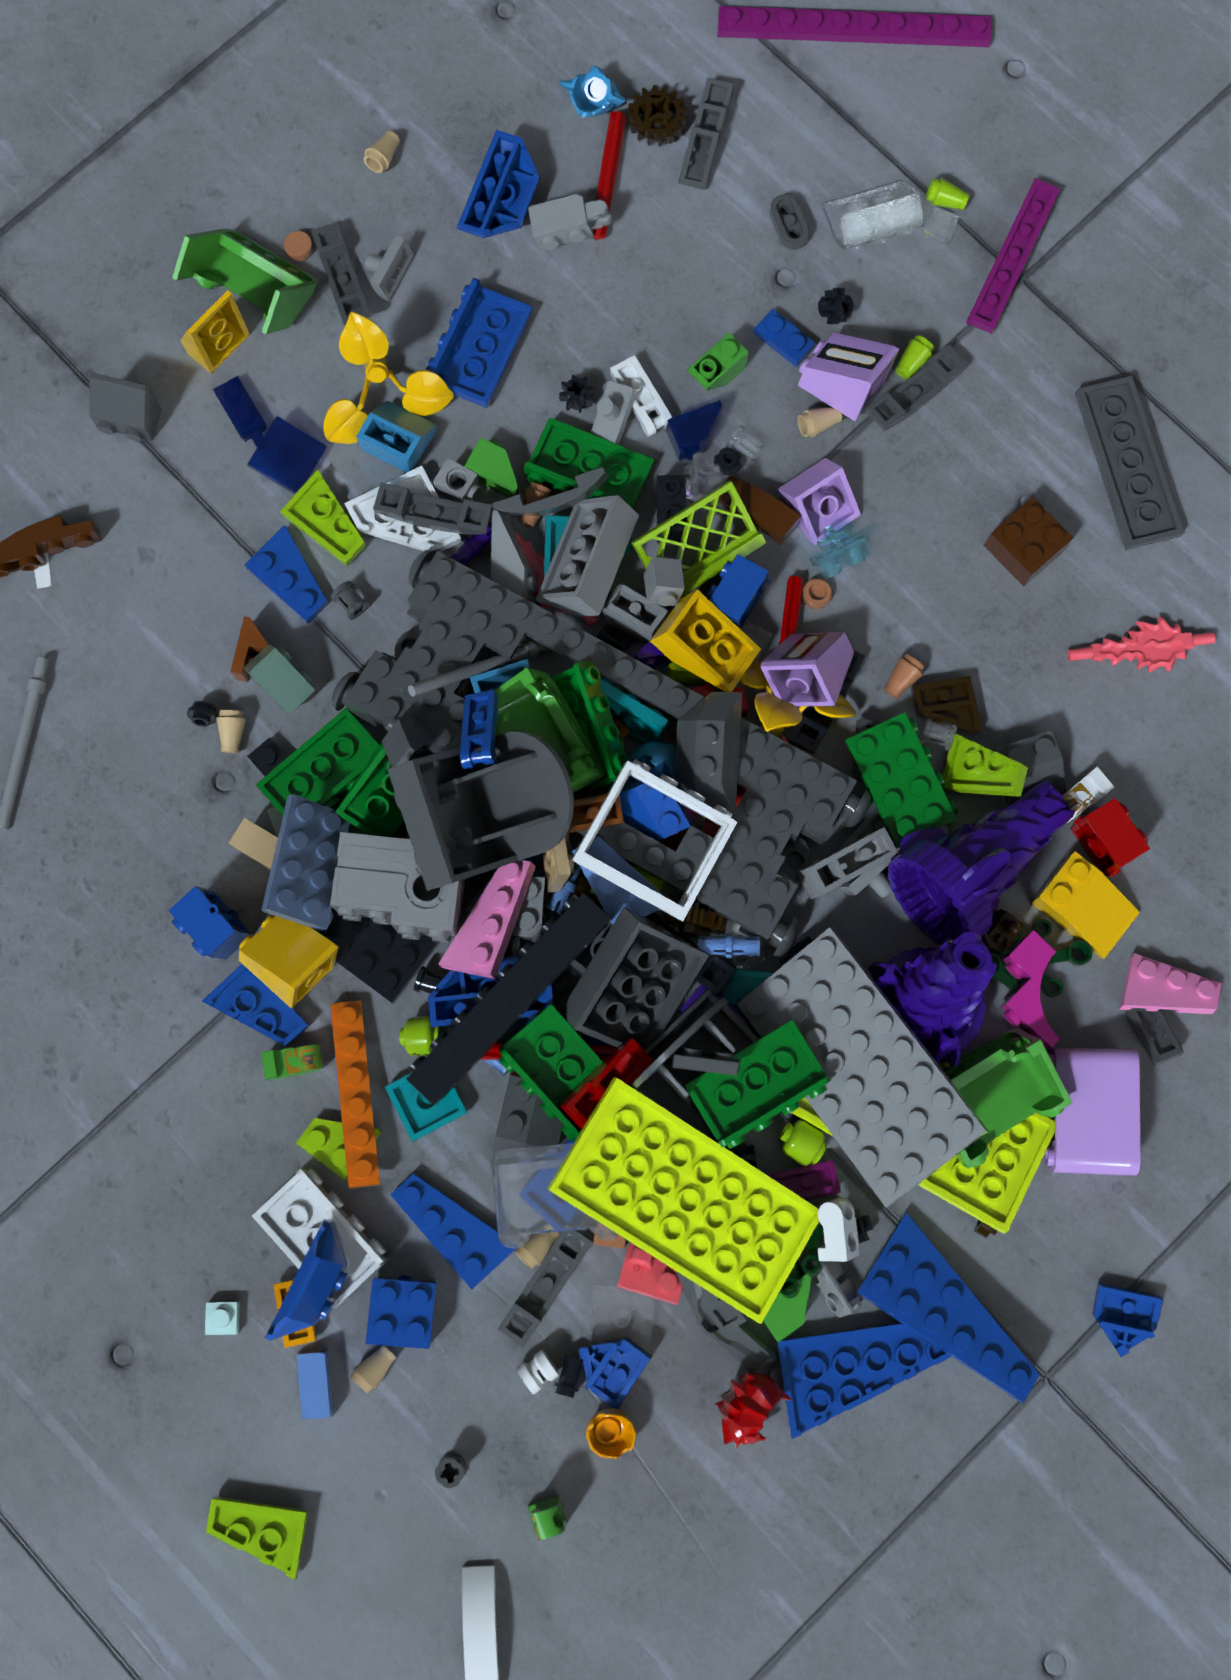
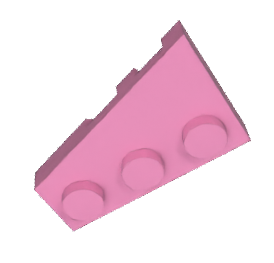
(1162, 986)

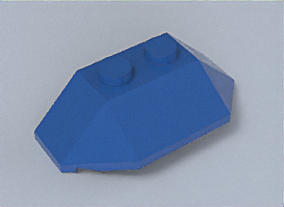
(501, 189)
(459, 990)
(313, 1285)

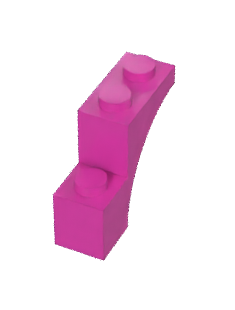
(1024, 1006)

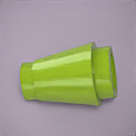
(945, 194)
(914, 356)

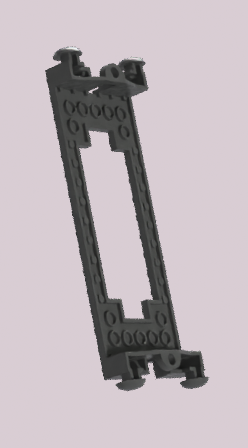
(783, 785)

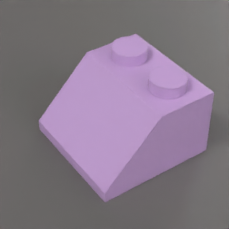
(821, 499)

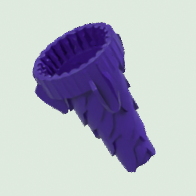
(956, 879)
(940, 992)

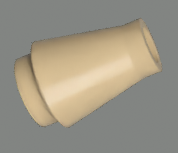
(381, 152)
(816, 421)
(230, 729)
(536, 1248)
(373, 1369)

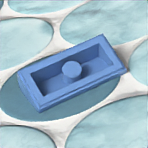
(315, 1385)

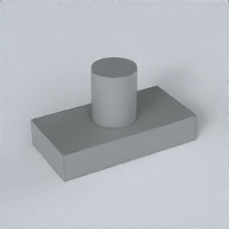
(390, 268)
(613, 412)
(873, 877)

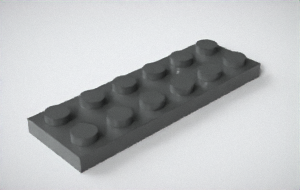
(1129, 462)

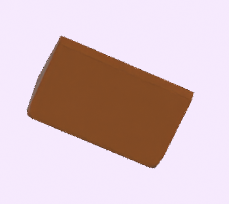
(586, 809)

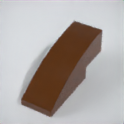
(764, 510)

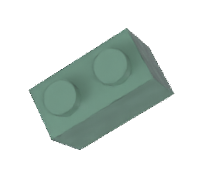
(279, 678)

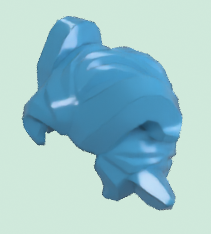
(593, 93)

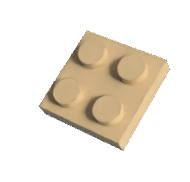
(557, 866)

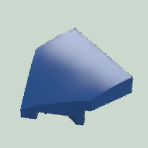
(1126, 1315)
(613, 1368)

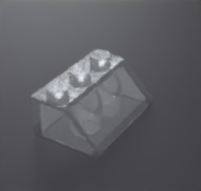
(874, 214)

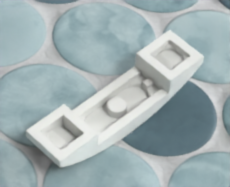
(479, 1622)

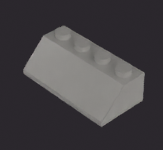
(588, 556)

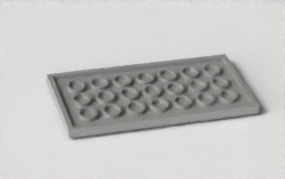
(886, 1091)

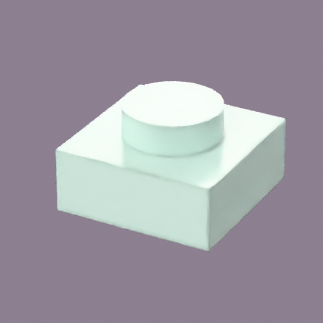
(222, 1318)

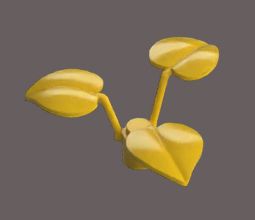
(367, 344)
(777, 713)

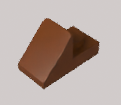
(249, 644)

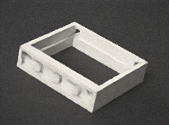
(692, 801)

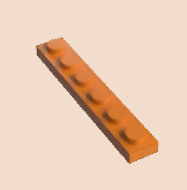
(354, 1094)

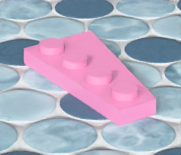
(488, 928)

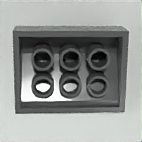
(633, 982)

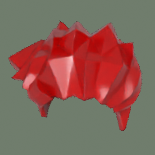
(748, 1407)

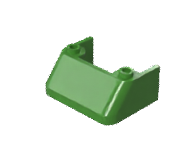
(248, 270)

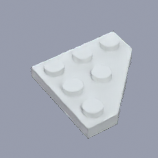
(396, 531)

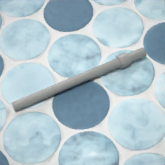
(525, 651)
(36, 688)

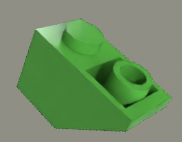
(720, 363)
(786, 1313)

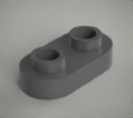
(789, 224)

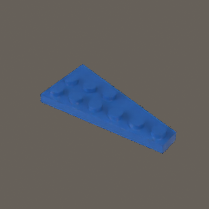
(930, 1298)
(848, 1368)

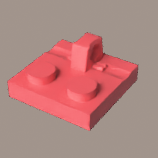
(649, 1276)

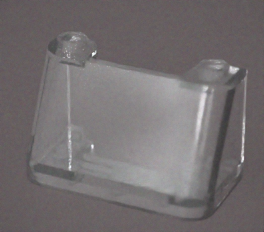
(526, 1204)

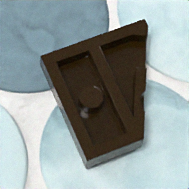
(948, 703)

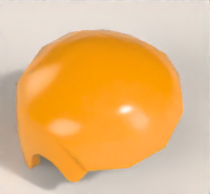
(610, 1433)

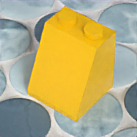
(288, 957)

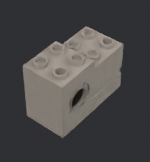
(382, 882)

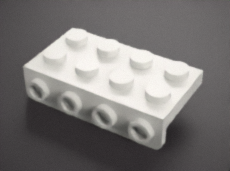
(295, 1217)

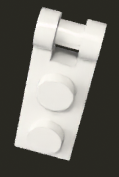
(647, 399)

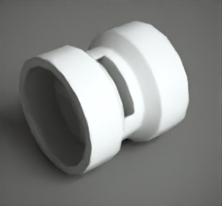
(530, 1372)

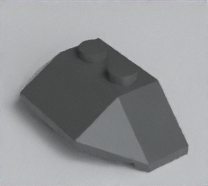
(710, 749)
(524, 1121)

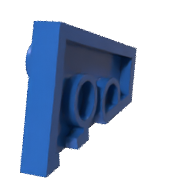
(287, 575)
(256, 1006)

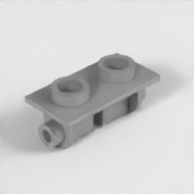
(840, 1297)

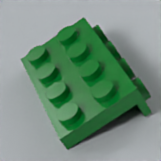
(571, 451)
(592, 709)
(323, 765)
(901, 778)
(550, 1062)
(771, 1080)

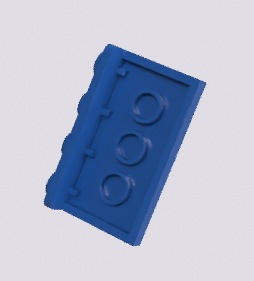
(479, 342)

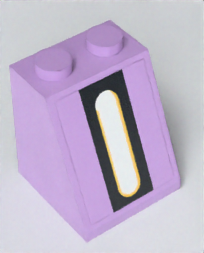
(847, 372)
(809, 668)

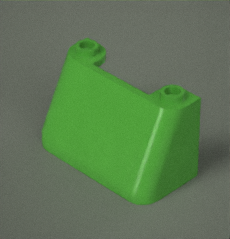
(537, 706)
(1006, 1085)

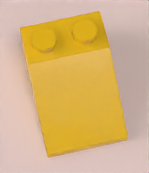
(216, 333)
(705, 642)
(1086, 904)

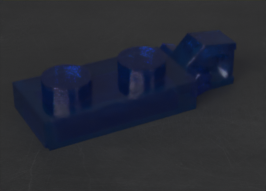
(241, 410)

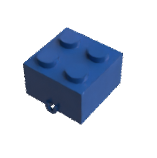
(739, 589)
(209, 923)
(401, 1312)

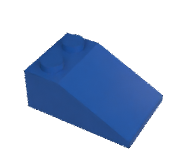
(651, 810)

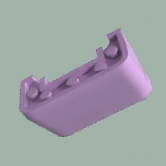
(1103, 1123)

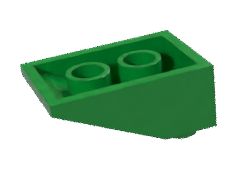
(371, 799)

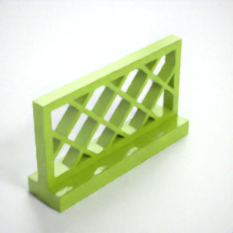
(712, 563)

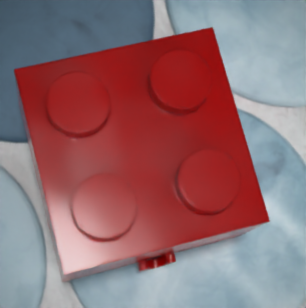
(1110, 837)

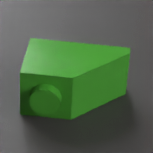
(493, 467)

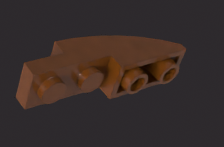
(27, 547)

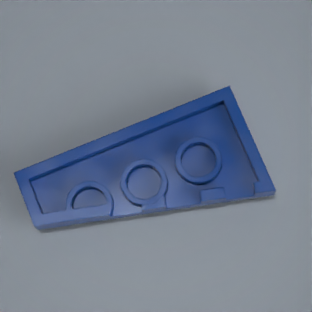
(456, 1233)

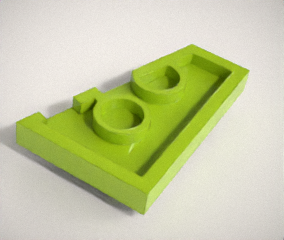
(322, 519)
(981, 770)
(260, 1529)

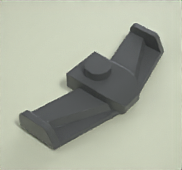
(725, 1327)

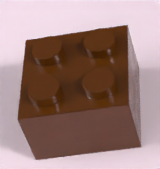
(1028, 541)

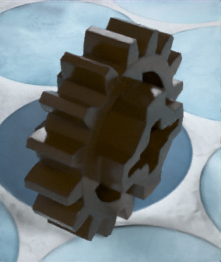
(657, 115)
(698, 921)

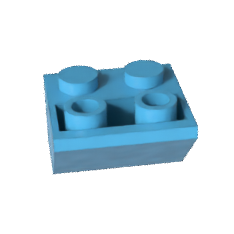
(396, 436)

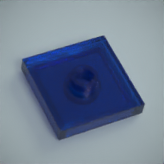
(287, 455)

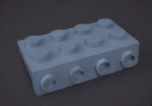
(305, 863)

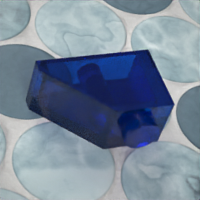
(693, 430)

